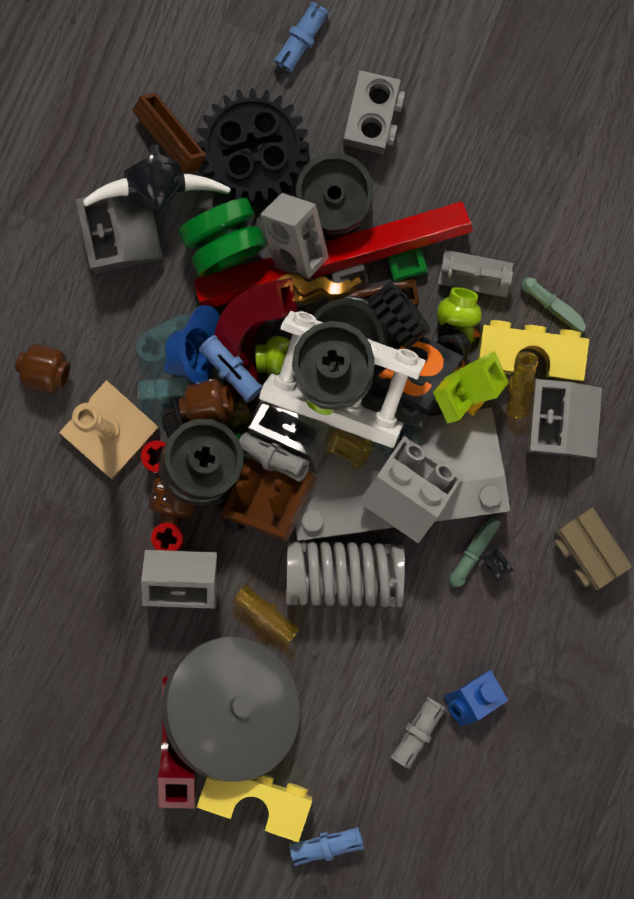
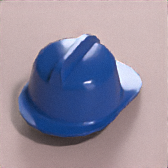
(183, 346)

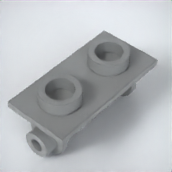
(476, 273)

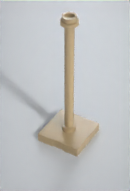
(109, 429)

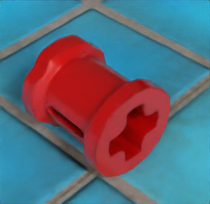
(147, 458)
(163, 528)

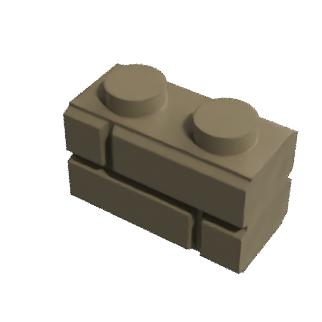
(592, 550)

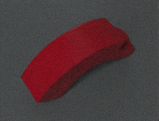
(246, 315)
(175, 779)

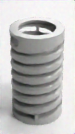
(344, 572)

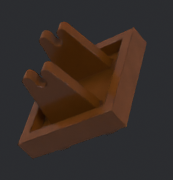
(267, 500)

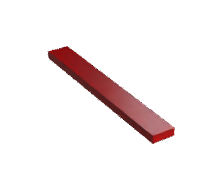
(344, 252)

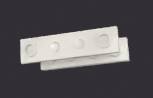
(375, 426)

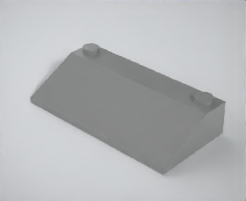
(464, 445)

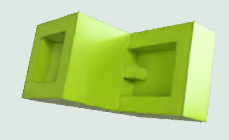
(470, 385)

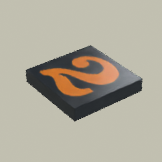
(419, 393)

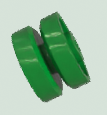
(222, 237)

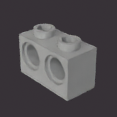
(365, 111)
(295, 235)

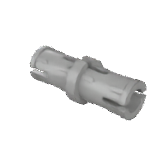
(274, 457)
(418, 732)

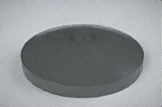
(231, 709)

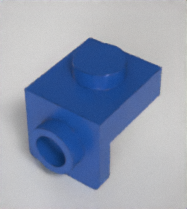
(475, 699)

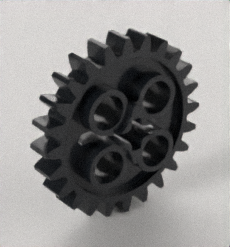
(244, 115)

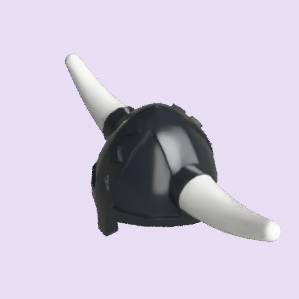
(154, 182)

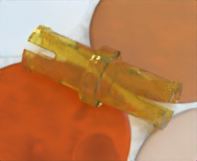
(522, 385)
(265, 614)

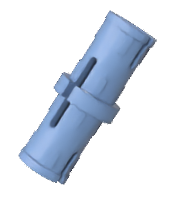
(301, 37)
(214, 351)
(326, 846)

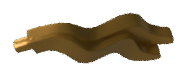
(308, 292)

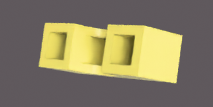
(563, 353)
(286, 806)

